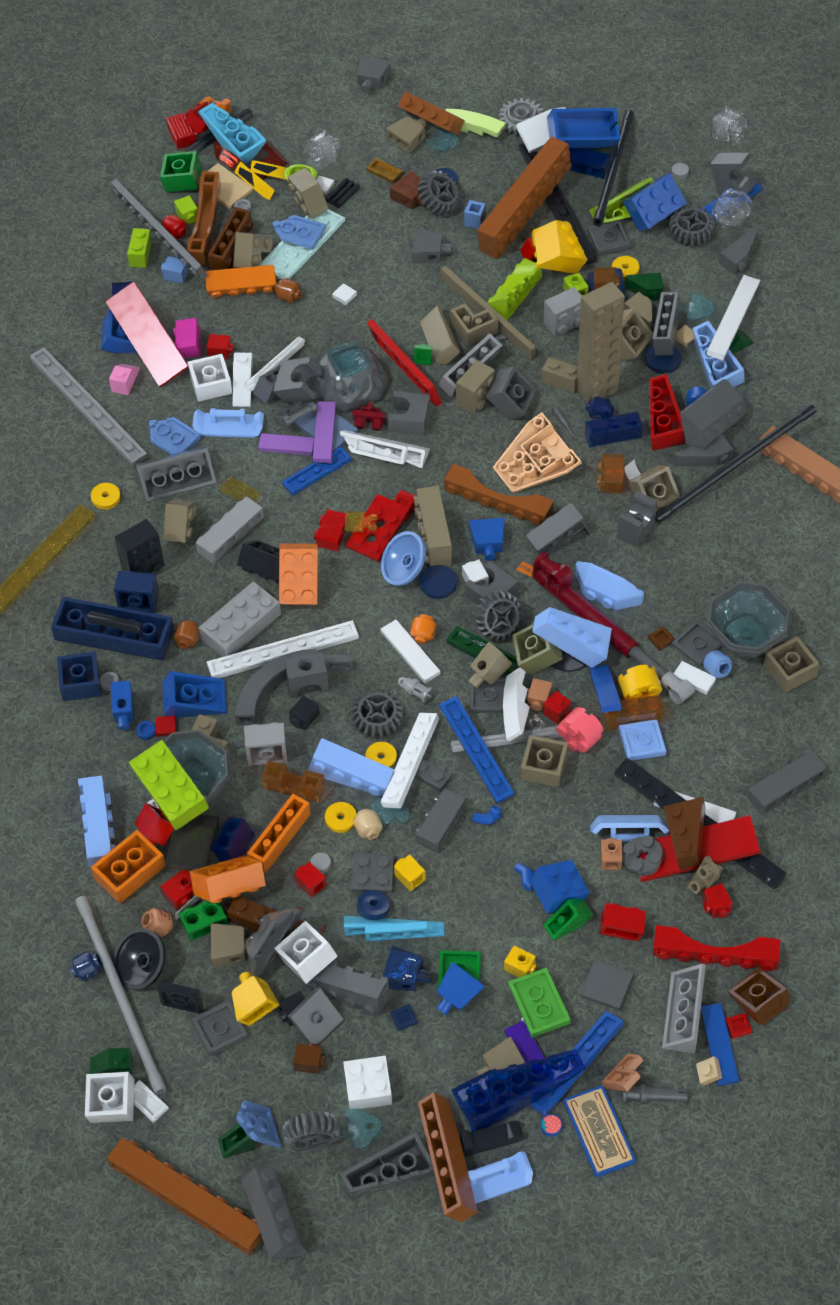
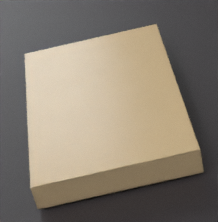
(231, 187)

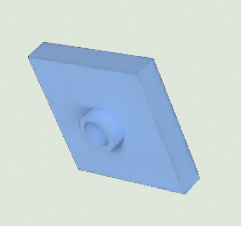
(642, 740)

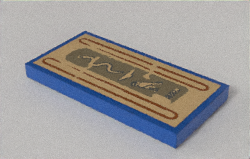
(599, 1131)

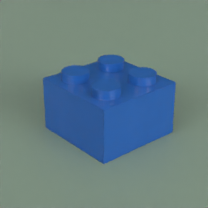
(557, 884)

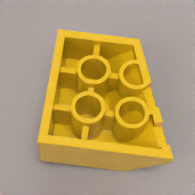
(558, 248)

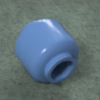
(717, 664)

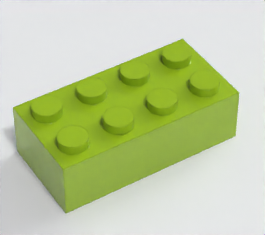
(168, 785)

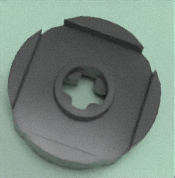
(635, 848)

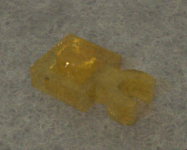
(357, 521)

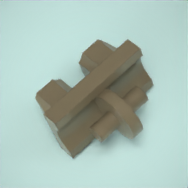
(705, 876)

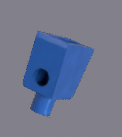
(487, 536)
(122, 703)
(457, 989)

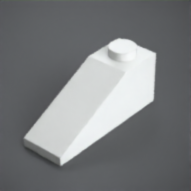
(242, 373)

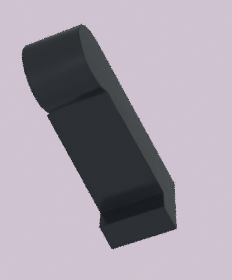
(490, 1137)

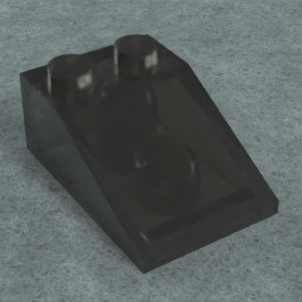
(192, 843)

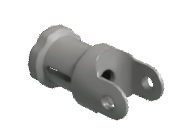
(413, 686)

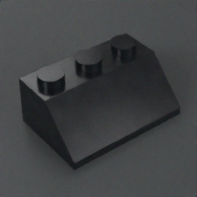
(261, 559)

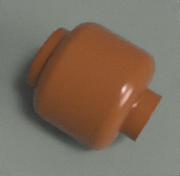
(288, 290)
(186, 634)

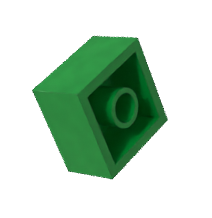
(181, 171)

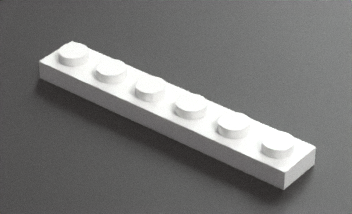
(409, 760)

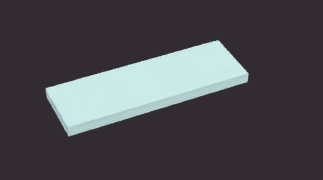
(290, 257)

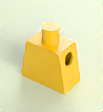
(252, 999)

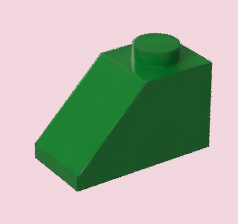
(568, 918)

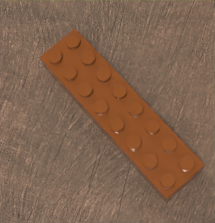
(524, 198)

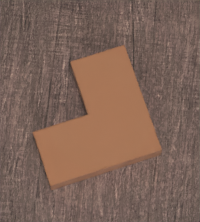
(623, 1075)

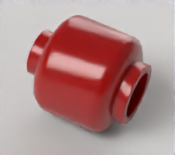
(175, 226)

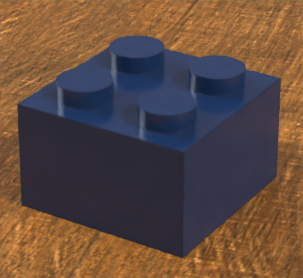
(137, 591)
(79, 676)

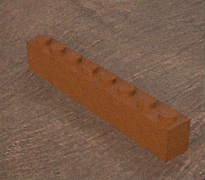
(185, 1195)

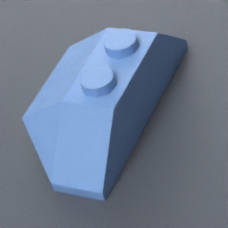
(607, 587)

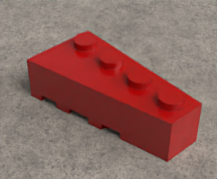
(665, 415)

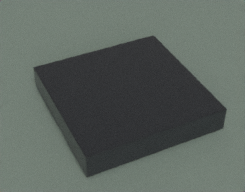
(180, 997)

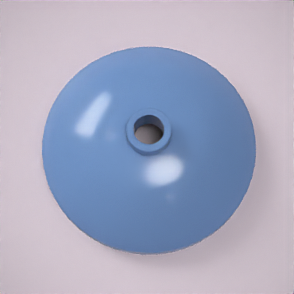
(403, 558)

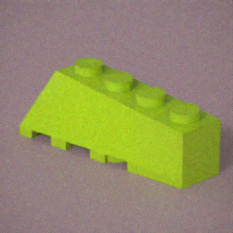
(615, 208)
(515, 288)

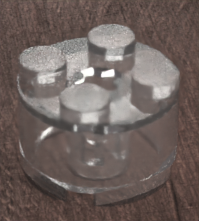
(730, 125)
(321, 150)
(732, 208)

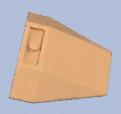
(535, 456)

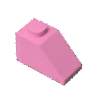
(123, 378)

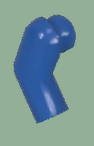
(489, 818)
(526, 875)

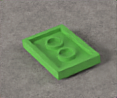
(539, 1002)

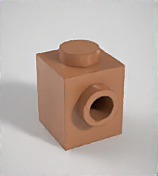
(538, 694)
(611, 854)

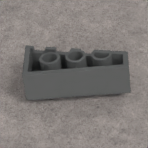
(352, 987)
(392, 1167)

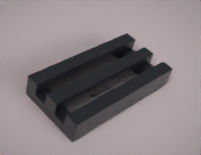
(340, 190)

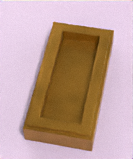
(384, 170)

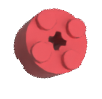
(580, 730)

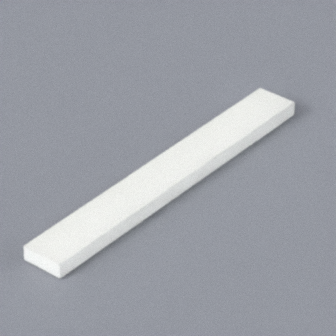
(733, 317)
(262, 655)

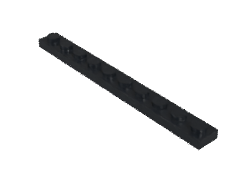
(562, 210)
(664, 796)

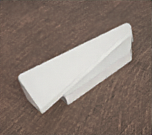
(385, 449)

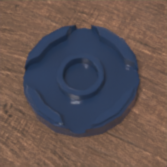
(663, 363)
(438, 582)

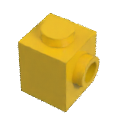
(409, 872)
(520, 962)

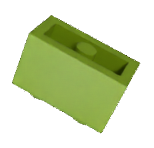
(139, 248)

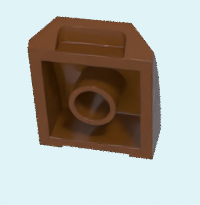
(760, 996)

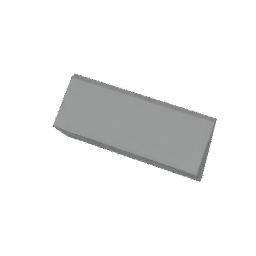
(684, 1009)

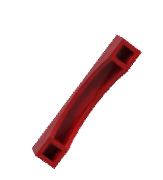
(759, 953)

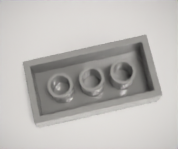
(240, 620)

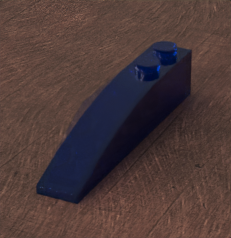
(513, 1088)

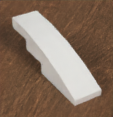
(514, 708)

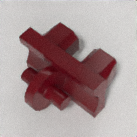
(370, 414)

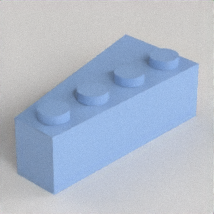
(715, 368)
(574, 635)
(350, 768)
(96, 818)

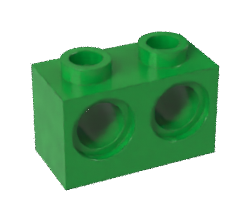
(200, 914)

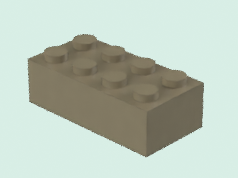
(433, 526)

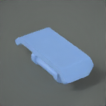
(228, 423)
(628, 821)
(500, 1177)

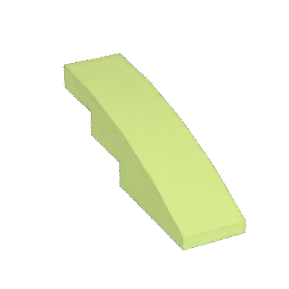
(479, 123)

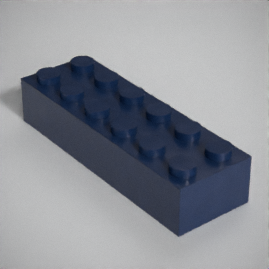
(72, 627)

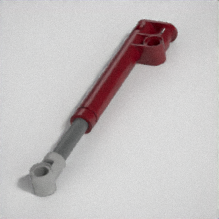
(558, 582)

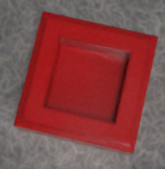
(165, 725)
(738, 1025)

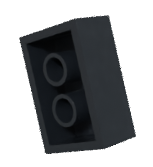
(140, 548)

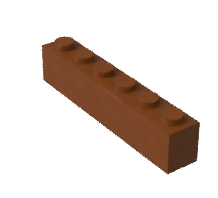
(447, 1157)

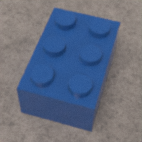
(654, 202)

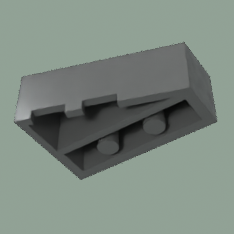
(558, 529)

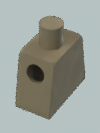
(407, 133)
(489, 665)
(228, 944)
(501, 1056)

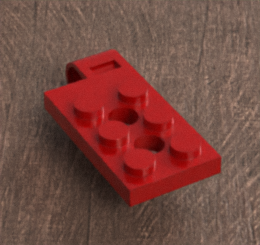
(390, 512)

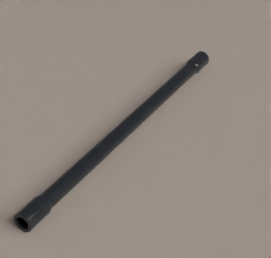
(600, 212)
(669, 509)

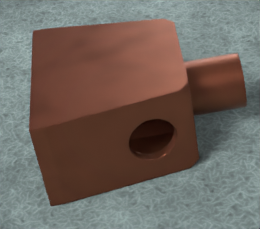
(406, 192)

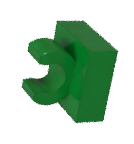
(423, 354)

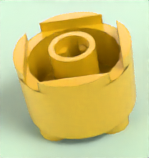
(640, 682)

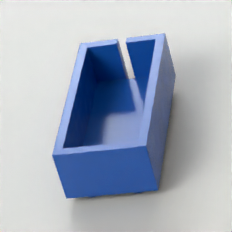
(585, 127)

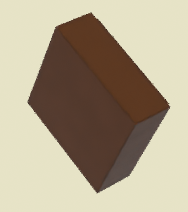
(661, 638)

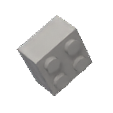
(562, 311)
(265, 743)

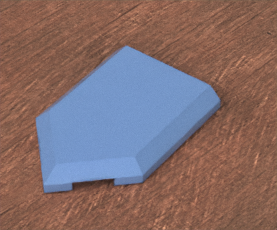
(299, 231)
(173, 435)
(258, 1123)

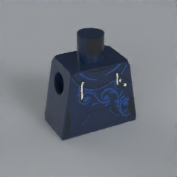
(405, 970)

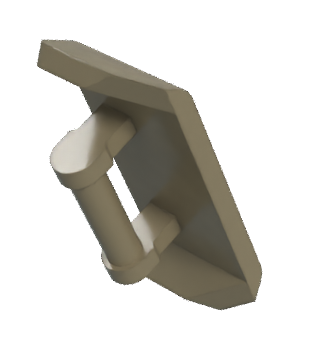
(440, 336)

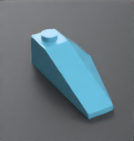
(232, 133)

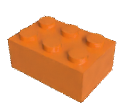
(298, 573)
(128, 866)
(227, 879)

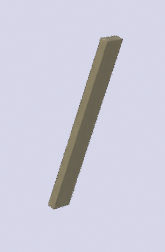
(480, 305)

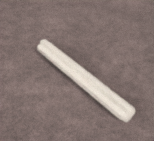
(285, 354)

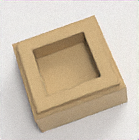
(685, 336)

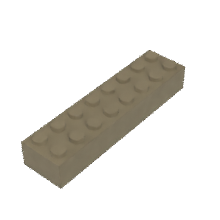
(600, 342)

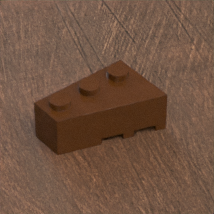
(686, 830)

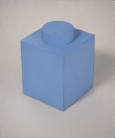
(474, 214)
(174, 270)

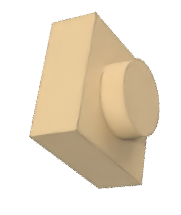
(709, 1070)

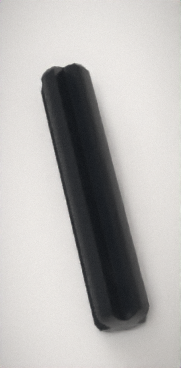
(114, 622)

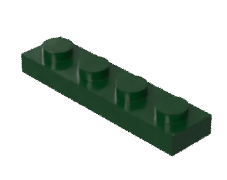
(474, 645)

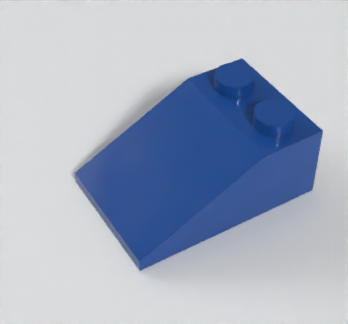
(114, 337)
(193, 695)

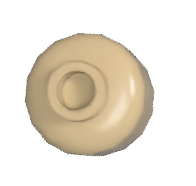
(368, 824)

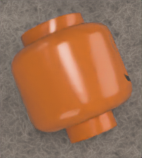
(423, 629)

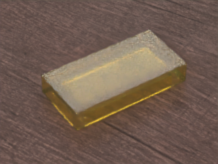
(238, 489)

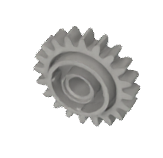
(518, 112)

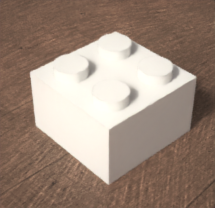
(210, 377)
(305, 952)
(367, 1082)
(109, 1097)

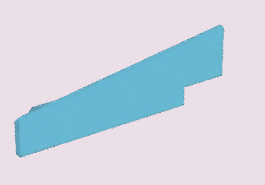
(391, 928)

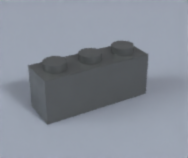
(440, 820)

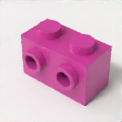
(188, 337)

